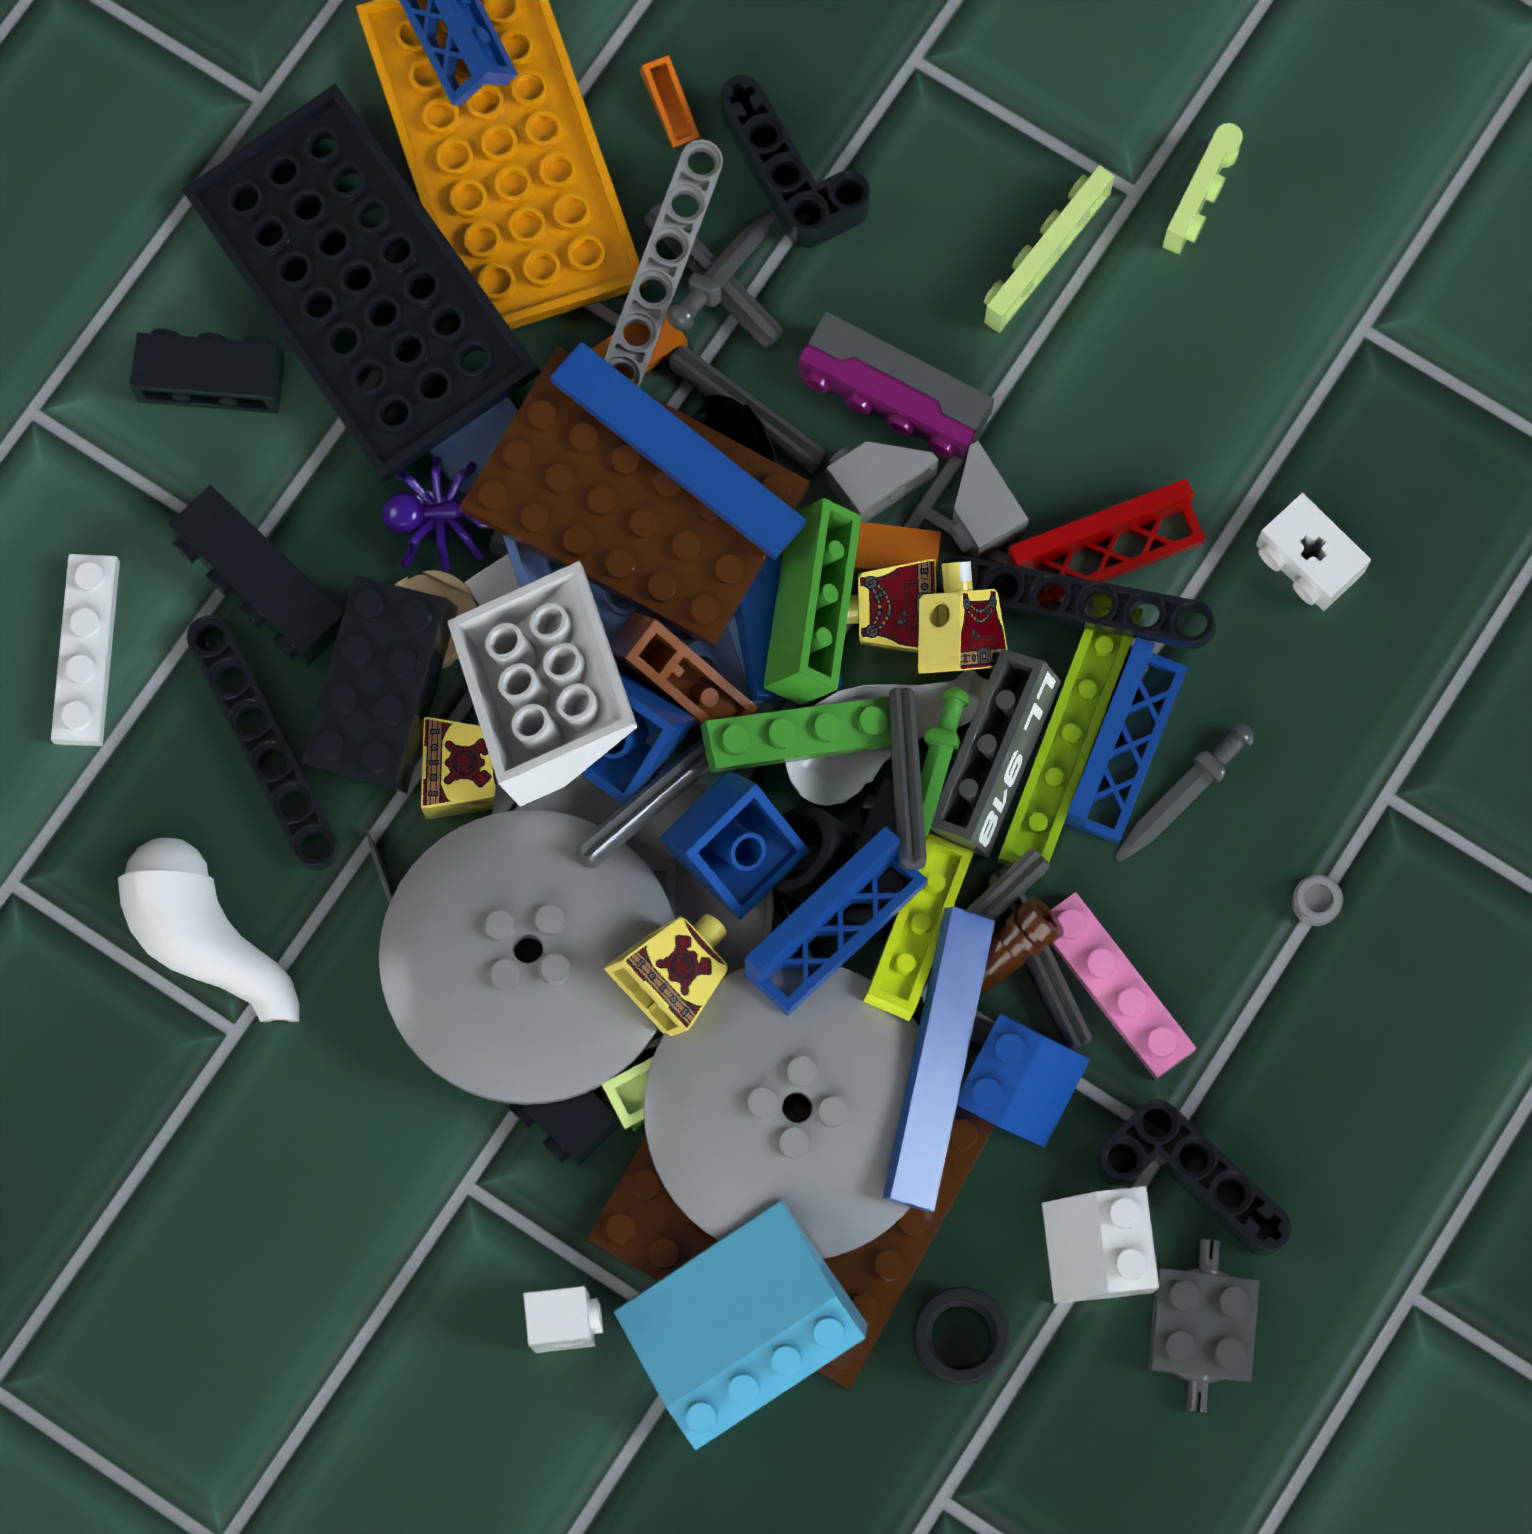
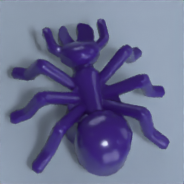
(430, 514)

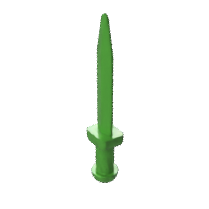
(941, 743)

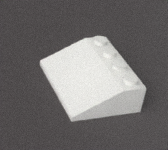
(542, 683)

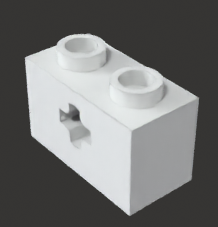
(1303, 529)
(562, 1319)

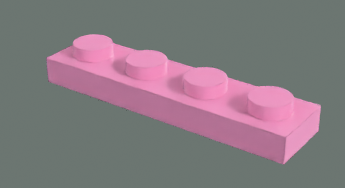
(1119, 989)

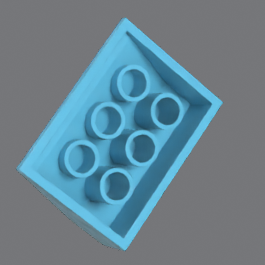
(740, 1324)

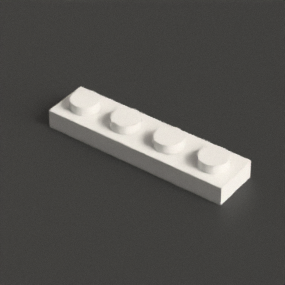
(85, 650)

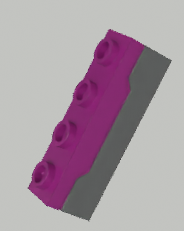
(894, 387)

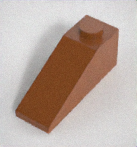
(676, 670)

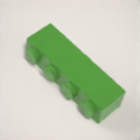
(813, 604)

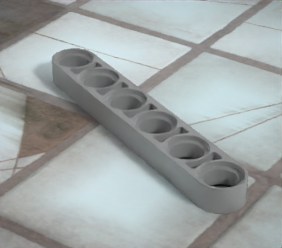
(665, 271)

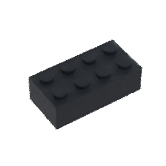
(380, 684)

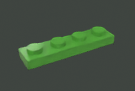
(796, 734)

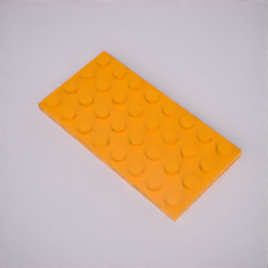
(511, 169)

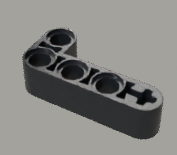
(784, 159)
(1199, 1185)

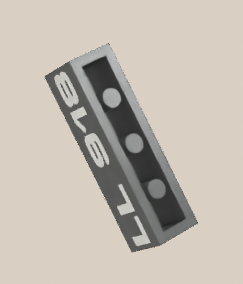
(995, 752)

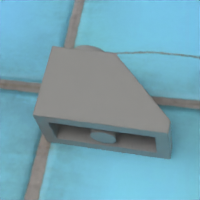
(877, 476)
(985, 509)

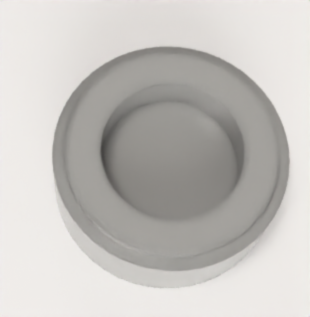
(1317, 900)

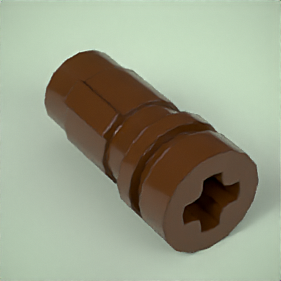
(1023, 935)

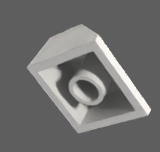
(1100, 1245)

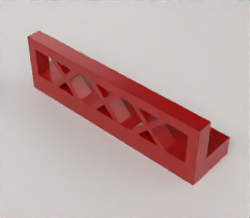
(1107, 526)

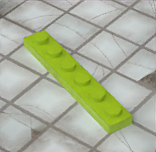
(1068, 740)

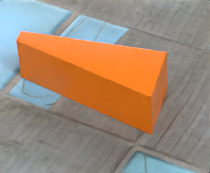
(669, 101)

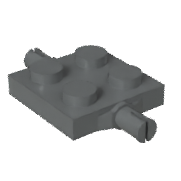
(1203, 1326)

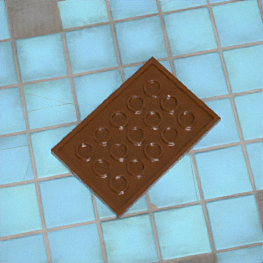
(591, 498)

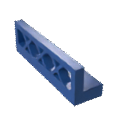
(469, 38)
(1113, 725)
(820, 909)

